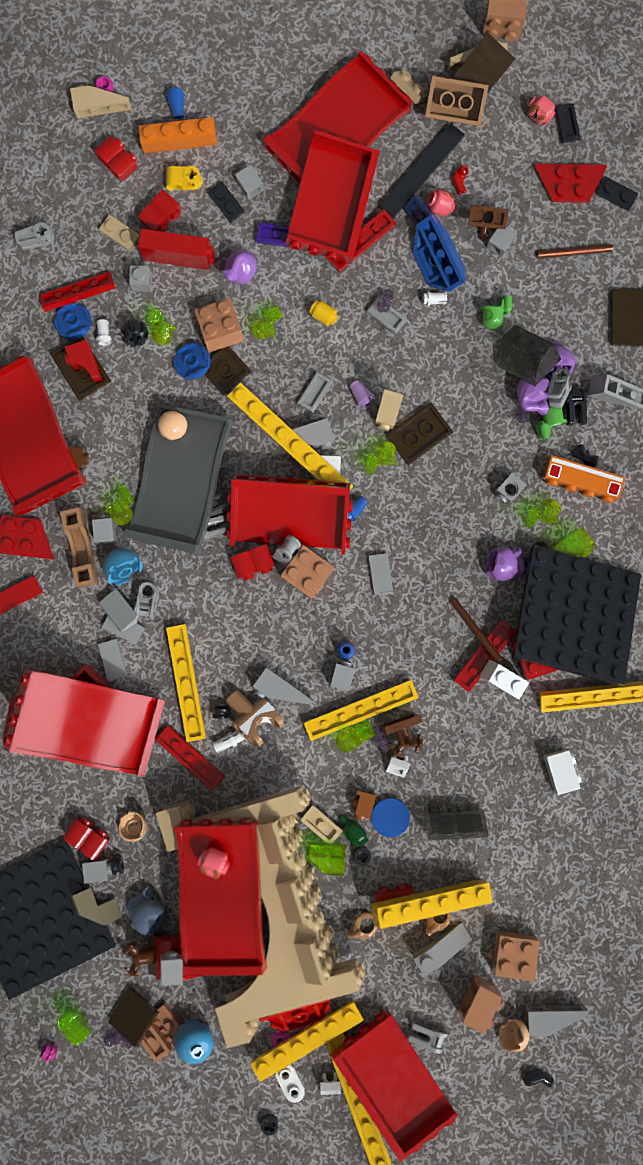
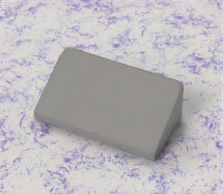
(118, 610)

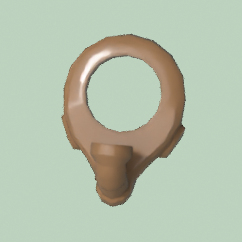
(432, 926)
(354, 930)

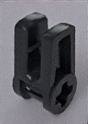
(577, 399)

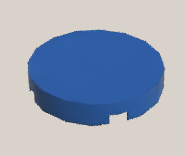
(72, 321)
(192, 361)
(390, 817)

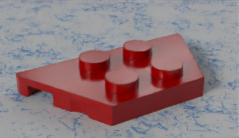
(570, 181)
(24, 538)
(298, 1018)

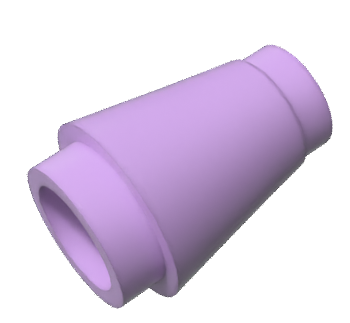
(362, 395)

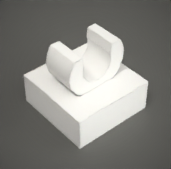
(398, 766)
(330, 1087)

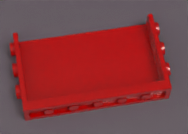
(332, 197)
(274, 507)
(393, 1085)

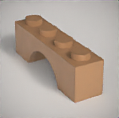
(83, 560)

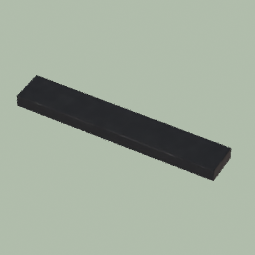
(422, 170)

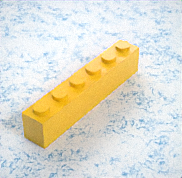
(431, 903)

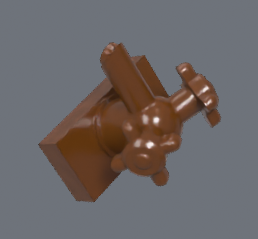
(487, 218)
(402, 730)
(142, 956)

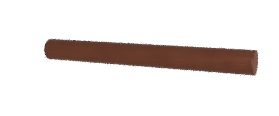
(574, 251)
(476, 630)

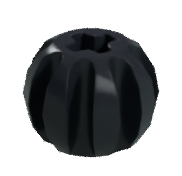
(134, 333)

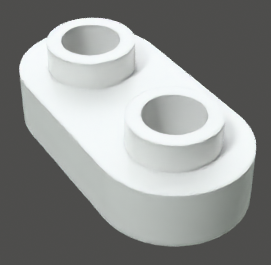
(291, 1083)

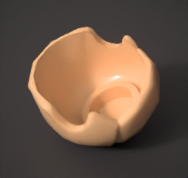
(172, 425)
(135, 832)
(516, 1040)

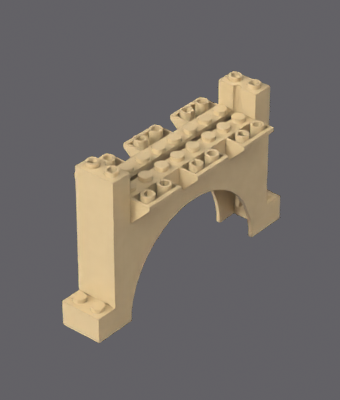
(301, 943)

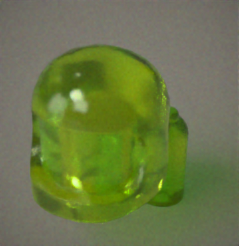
(265, 327)
(162, 331)
(383, 455)
(120, 510)
(547, 512)
(353, 737)

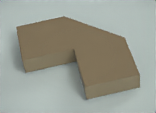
(87, 907)

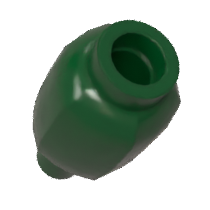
(353, 831)

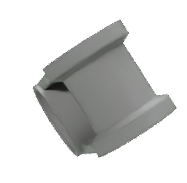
(287, 550)
(146, 602)

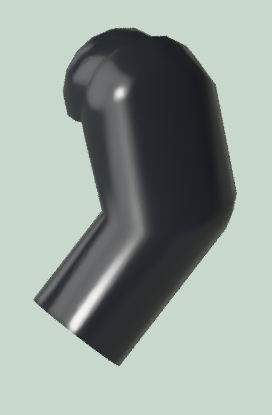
(536, 1076)

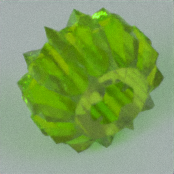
(74, 1027)

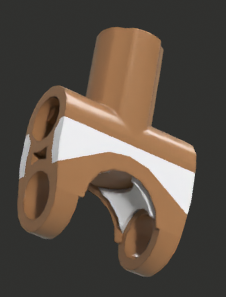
(251, 716)

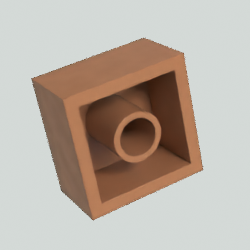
(505, 19)
(219, 325)
(307, 572)
(515, 955)
(480, 1005)

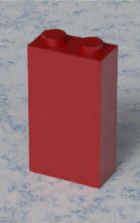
(176, 249)

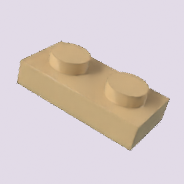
(409, 87)
(119, 233)
(321, 824)

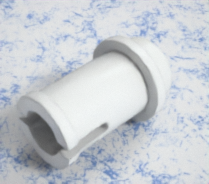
(434, 298)
(103, 332)

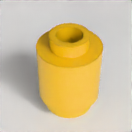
(323, 313)

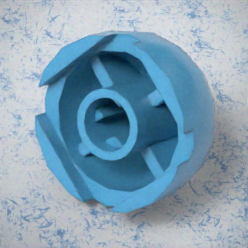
(118, 568)
(193, 1042)

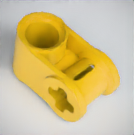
(181, 178)

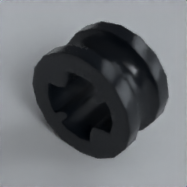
(220, 712)
(358, 860)
(117, 865)
(270, 1118)

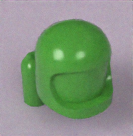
(494, 314)
(552, 418)

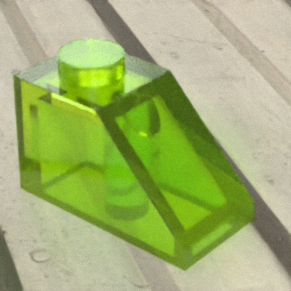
(576, 544)
(327, 857)

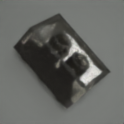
(526, 355)
(455, 823)

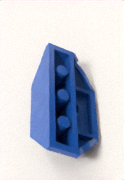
(437, 256)

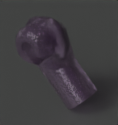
(387, 301)
(522, 416)
(379, 742)
(115, 1038)

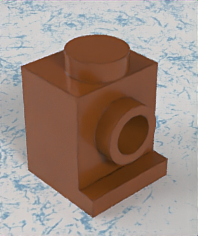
(363, 804)

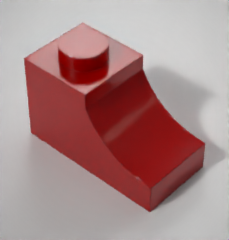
(82, 357)

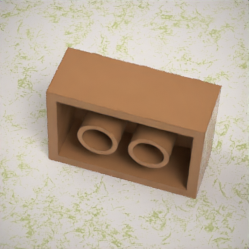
(456, 100)

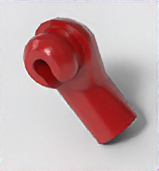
(458, 179)

